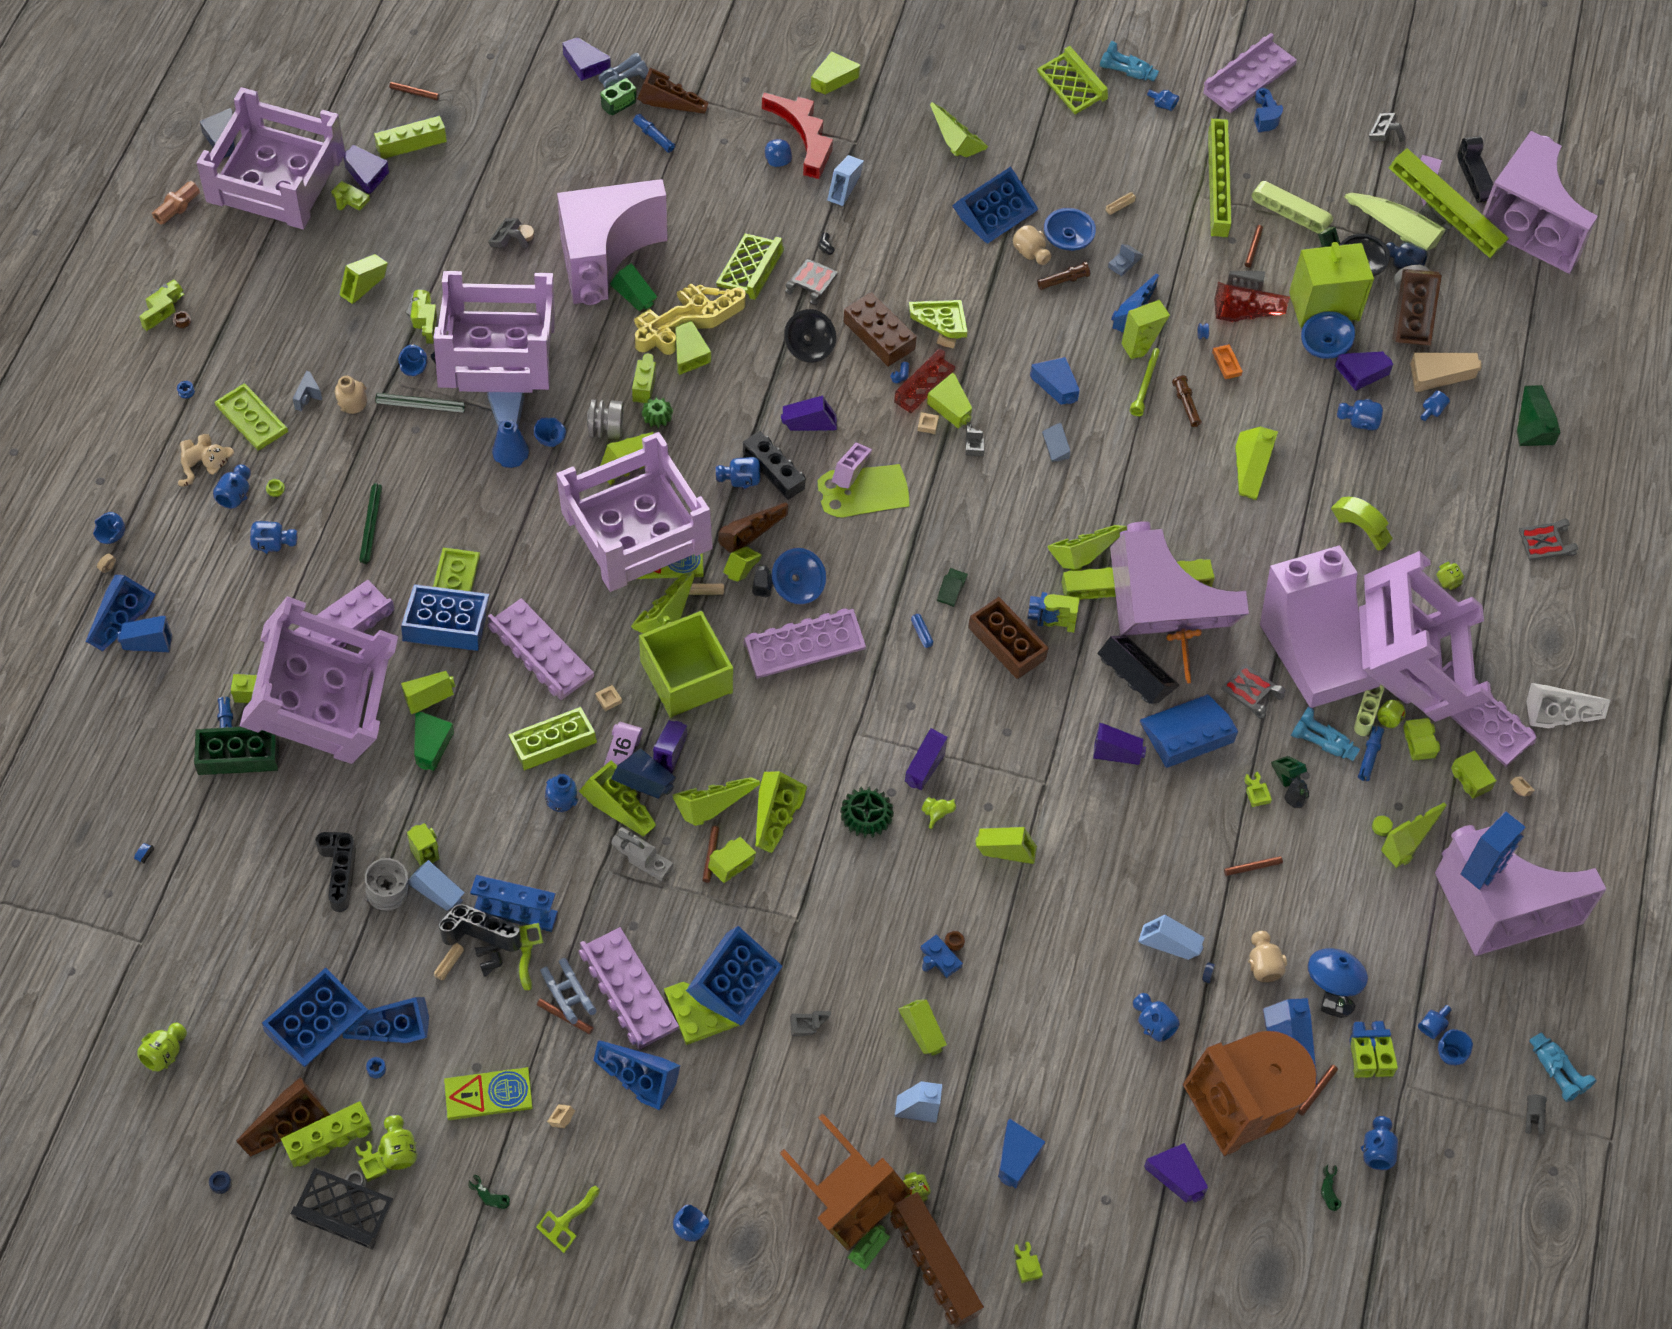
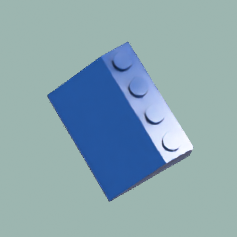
(996, 206)
(445, 617)
(1189, 730)
(734, 976)
(314, 1017)

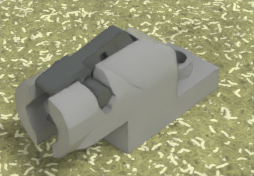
(641, 854)

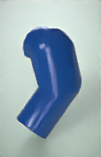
(902, 375)

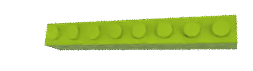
(1219, 178)
(1448, 203)
(1100, 582)

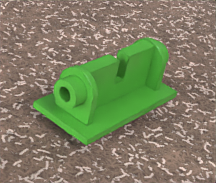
(869, 1247)

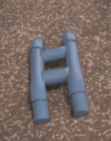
(570, 982)

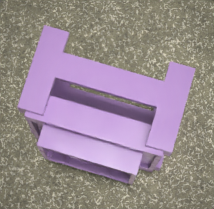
(270, 168)
(494, 347)
(638, 521)
(1404, 643)
(315, 688)

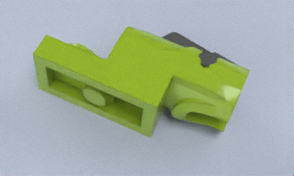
(161, 304)
(423, 314)

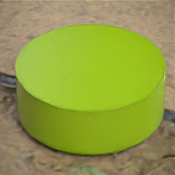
(1382, 825)

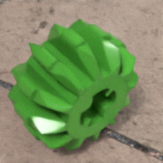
(657, 412)

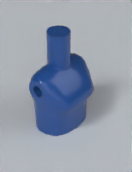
(1164, 99)
(1435, 405)
(1435, 1022)

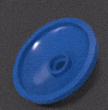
(1069, 229)
(1328, 327)
(809, 574)
(1337, 972)

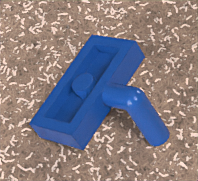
(940, 956)

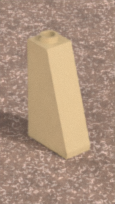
(1442, 369)

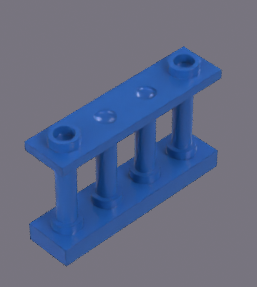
(514, 902)

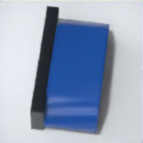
(143, 852)

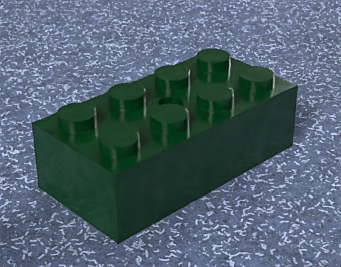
(235, 751)

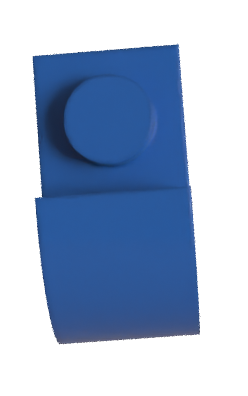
(1269, 115)

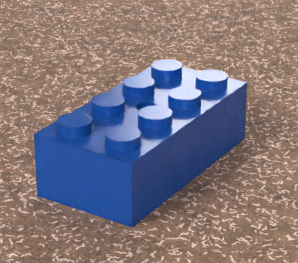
(1493, 851)

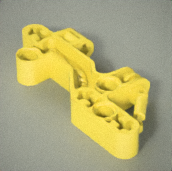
(661, 330)

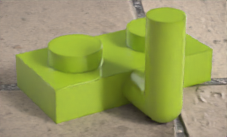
(347, 194)

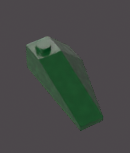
(1537, 419)

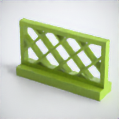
(1083, 74)
(763, 268)

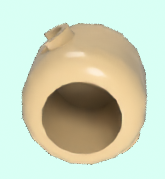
(1032, 244)
(350, 395)
(1266, 958)

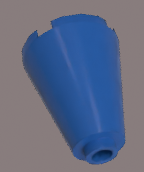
(509, 445)

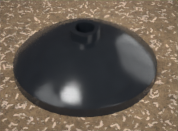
(1375, 250)
(818, 329)

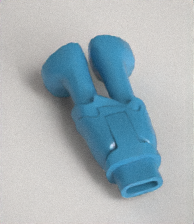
(1134, 66)
(1332, 740)
(1554, 1059)

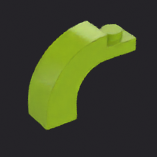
(1366, 516)

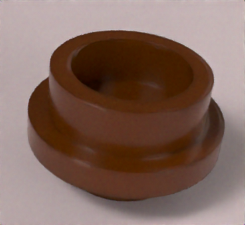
(182, 319)
(954, 940)

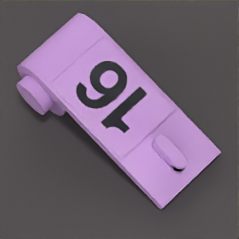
(623, 742)

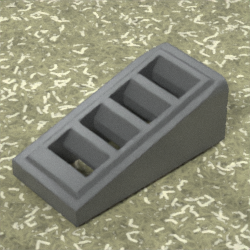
(1248, 279)

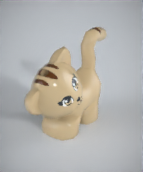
(211, 455)

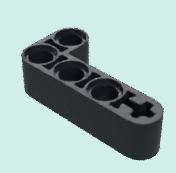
(1474, 168)
(338, 872)
(480, 925)

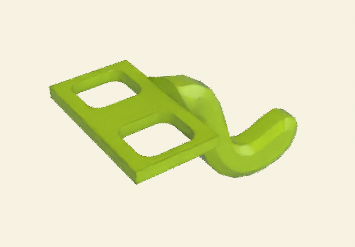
(526, 949)
(562, 1223)

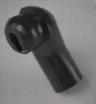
(824, 245)

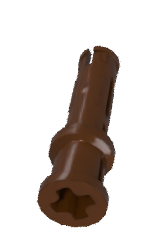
(1071, 274)
(1184, 393)

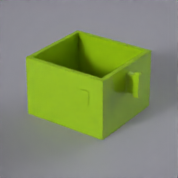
(1331, 281)
(685, 663)

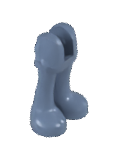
(636, 65)

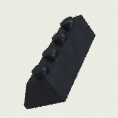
(1137, 669)

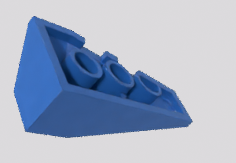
(1138, 299)
(121, 604)
(1293, 1019)
(395, 1022)
(642, 1073)

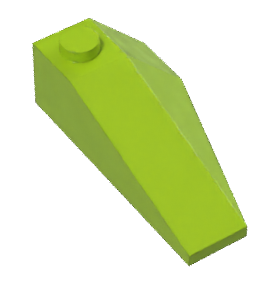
(956, 134)
(1407, 837)

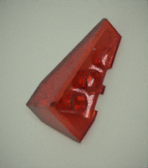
(1243, 303)

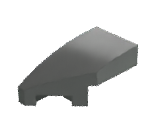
(974, 441)
(807, 1023)

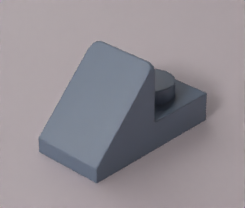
(1125, 259)
(307, 389)

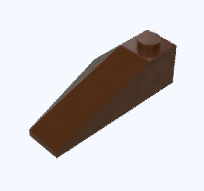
(663, 93)
(747, 529)
(290, 1112)

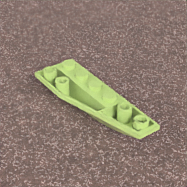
(1400, 219)

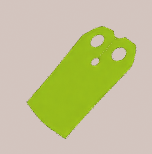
(872, 491)

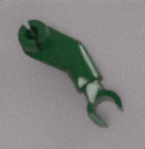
(1327, 1192)
(488, 1198)

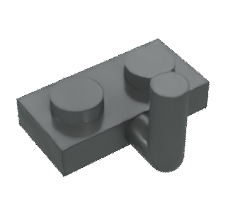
(1383, 126)
(504, 233)

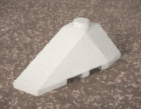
(1556, 706)

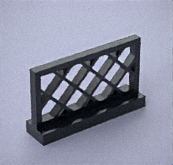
(333, 1225)

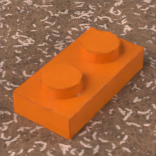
(1227, 361)

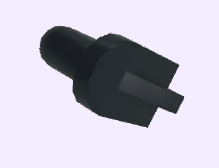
(489, 966)

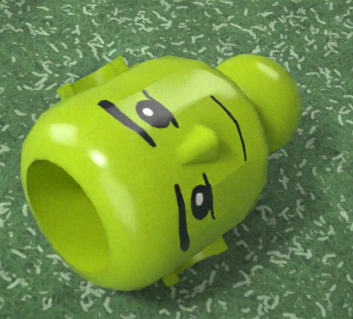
(161, 1047)
(397, 1145)

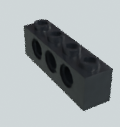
(788, 486)

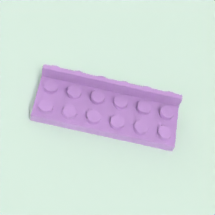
(1248, 73)
(355, 610)
(804, 643)
(540, 649)
(1494, 727)
(628, 988)

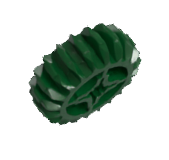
(882, 812)

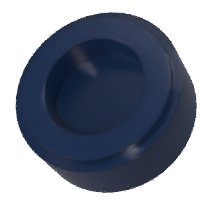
(1208, 972)
(220, 1182)

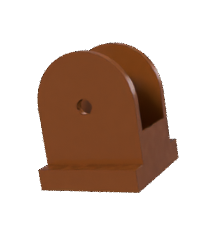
(1250, 1087)
(854, 1192)

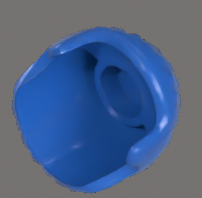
(778, 153)
(412, 360)
(549, 431)
(109, 528)
(1455, 1047)
(690, 1223)

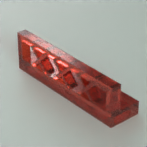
(909, 387)

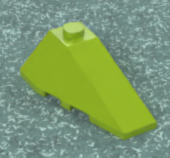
(1253, 454)
(1086, 548)
(669, 604)
(617, 800)
(777, 802)
(706, 804)

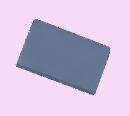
(1056, 443)

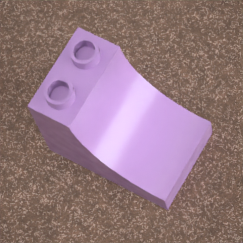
(1536, 209)
(605, 227)
(1159, 594)
(1316, 625)
(1519, 902)

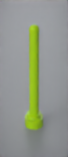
(1137, 407)

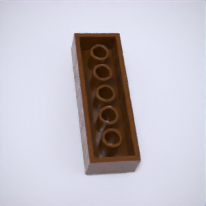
(936, 1261)

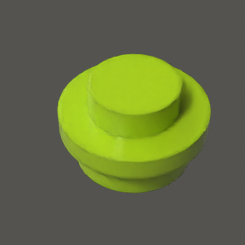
(275, 488)

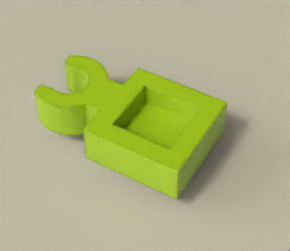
(1257, 793)
(371, 1164)
(1027, 1266)

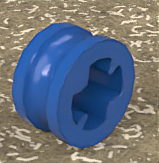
(1261, 91)
(1203, 331)
(190, 389)
(382, 1069)

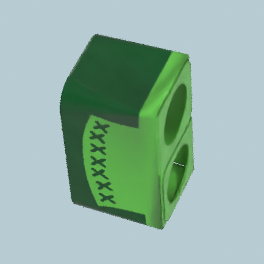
(620, 102)

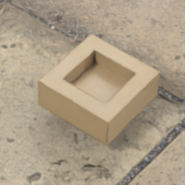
(945, 341)
(928, 423)
(608, 698)
(1521, 787)
(561, 1116)

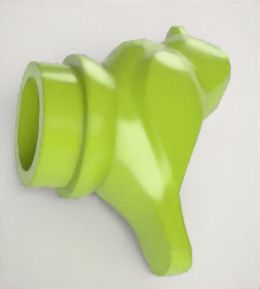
(937, 809)

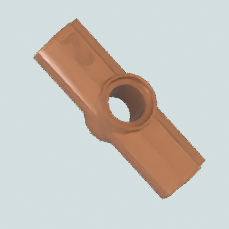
(175, 202)

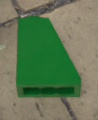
(633, 288)
(431, 739)

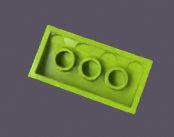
(552, 738)

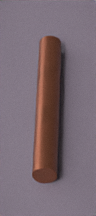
(415, 91)
(1253, 247)
(711, 848)
(1253, 866)
(558, 1012)
(1318, 1089)

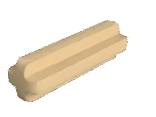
(1120, 203)
(707, 589)
(448, 961)

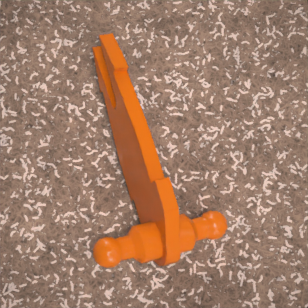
(1183, 635)

